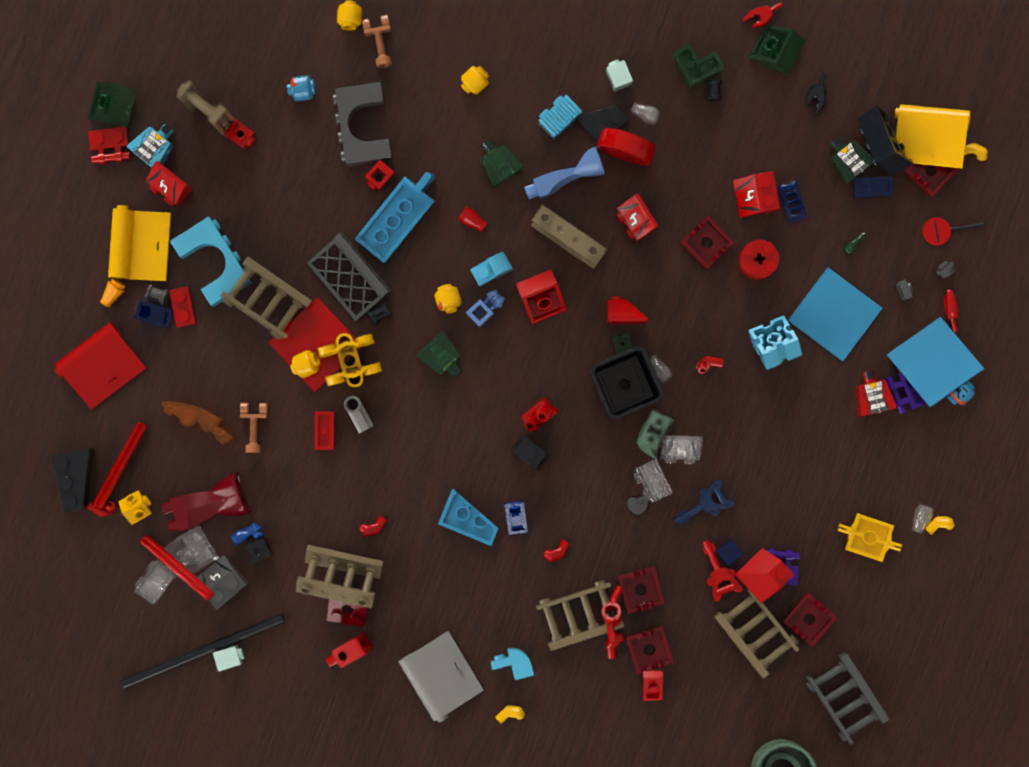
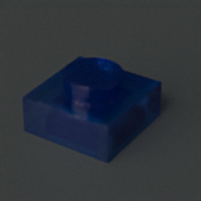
(729, 552)

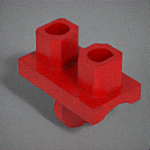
(538, 414)

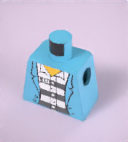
(152, 145)

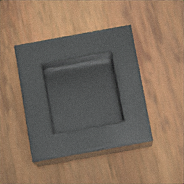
(904, 289)

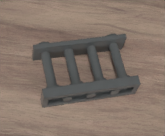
(856, 680)

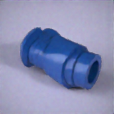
(244, 534)

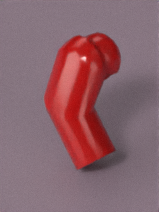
(707, 362)
(108, 509)
(373, 529)
(558, 553)
(611, 648)

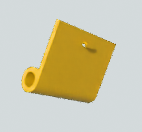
(933, 134)
(135, 244)

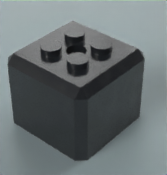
(637, 369)

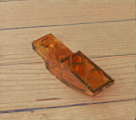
(192, 415)

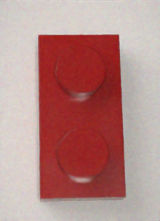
(182, 307)
(324, 430)
(652, 685)

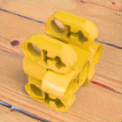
(342, 351)

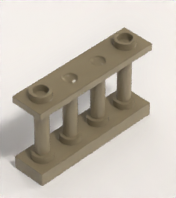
(193, 99)
(568, 237)
(267, 279)
(340, 561)
(576, 634)
(750, 649)

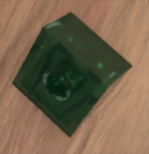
(777, 48)
(112, 104)

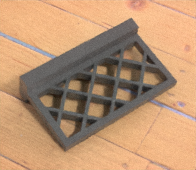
(361, 265)

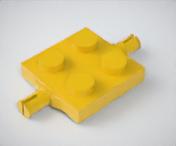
(869, 537)

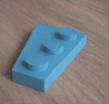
(467, 520)

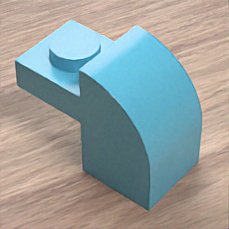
(491, 268)
(517, 659)

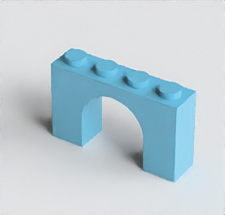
(208, 234)

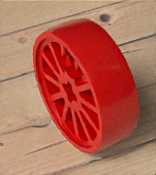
(626, 146)

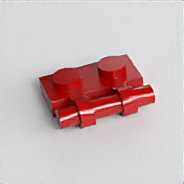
(109, 139)

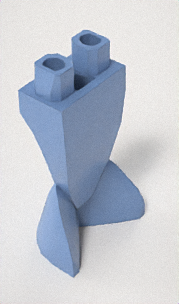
(548, 184)

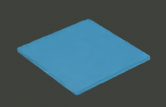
(835, 314)
(935, 362)

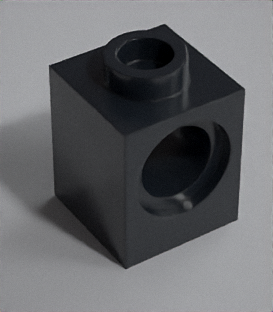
(259, 550)

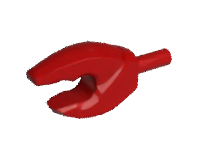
(764, 13)
(951, 308)

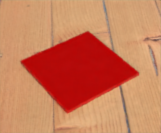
(309, 331)

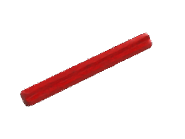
(119, 465)
(177, 567)

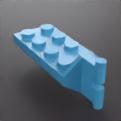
(396, 217)

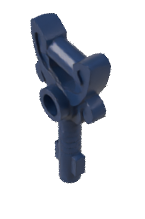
(706, 503)

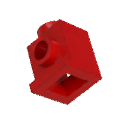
(233, 131)
(379, 169)

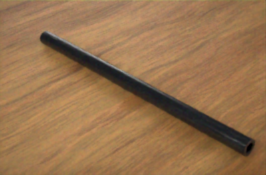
(202, 651)

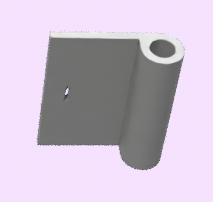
(438, 679)

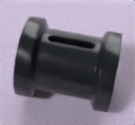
(713, 90)
(376, 311)

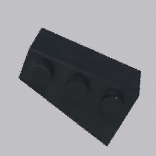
(882, 141)
(73, 478)

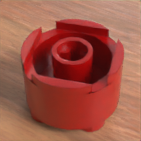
(752, 268)

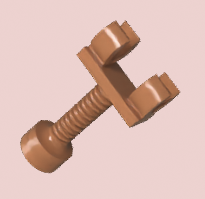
(382, 60)
(253, 446)

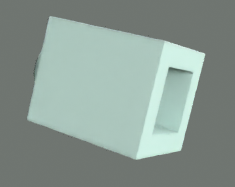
(618, 75)
(228, 657)

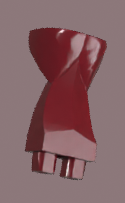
(199, 507)

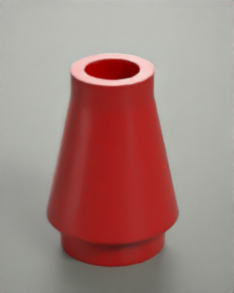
(472, 219)

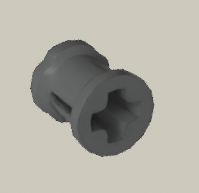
(157, 295)

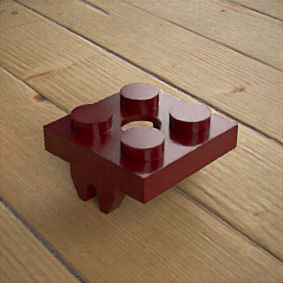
(933, 183)
(719, 238)
(653, 595)
(336, 614)
(822, 622)
(661, 656)

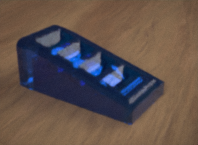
(793, 184)

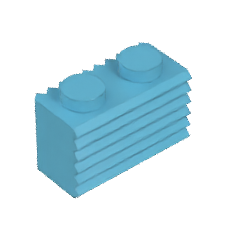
(559, 116)

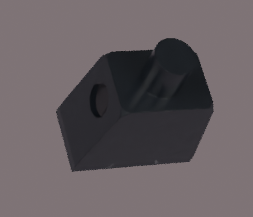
(530, 452)

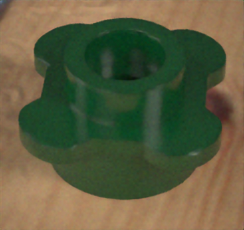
(617, 341)

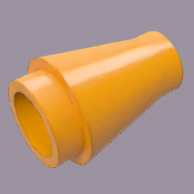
(112, 292)

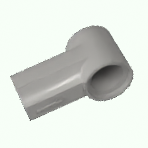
(359, 415)

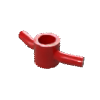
(612, 607)

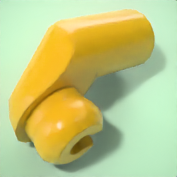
(976, 149)
(940, 522)
(510, 711)

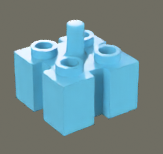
(775, 342)

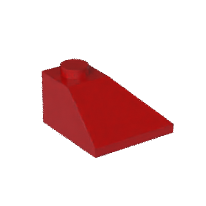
(623, 312)
(764, 575)

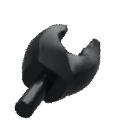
(819, 92)

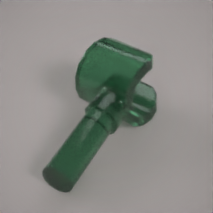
(849, 247)

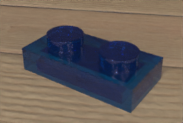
(873, 187)

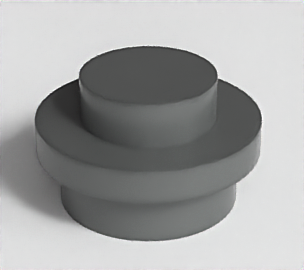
(946, 269)

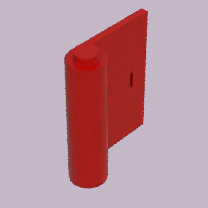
(96, 363)

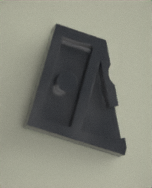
(605, 118)

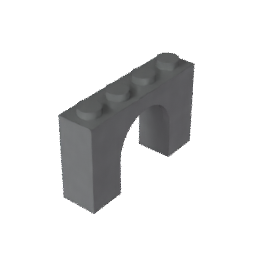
(349, 101)

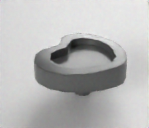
(637, 505)

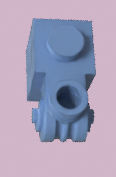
(482, 311)

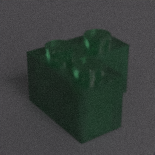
(694, 70)

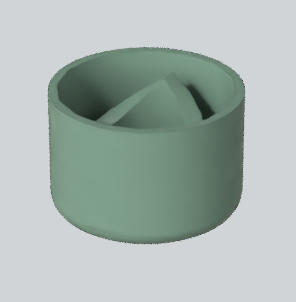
(782, 749)

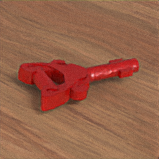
(719, 574)

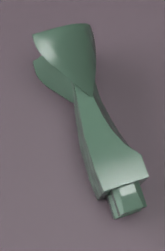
(652, 433)

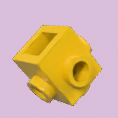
(135, 507)

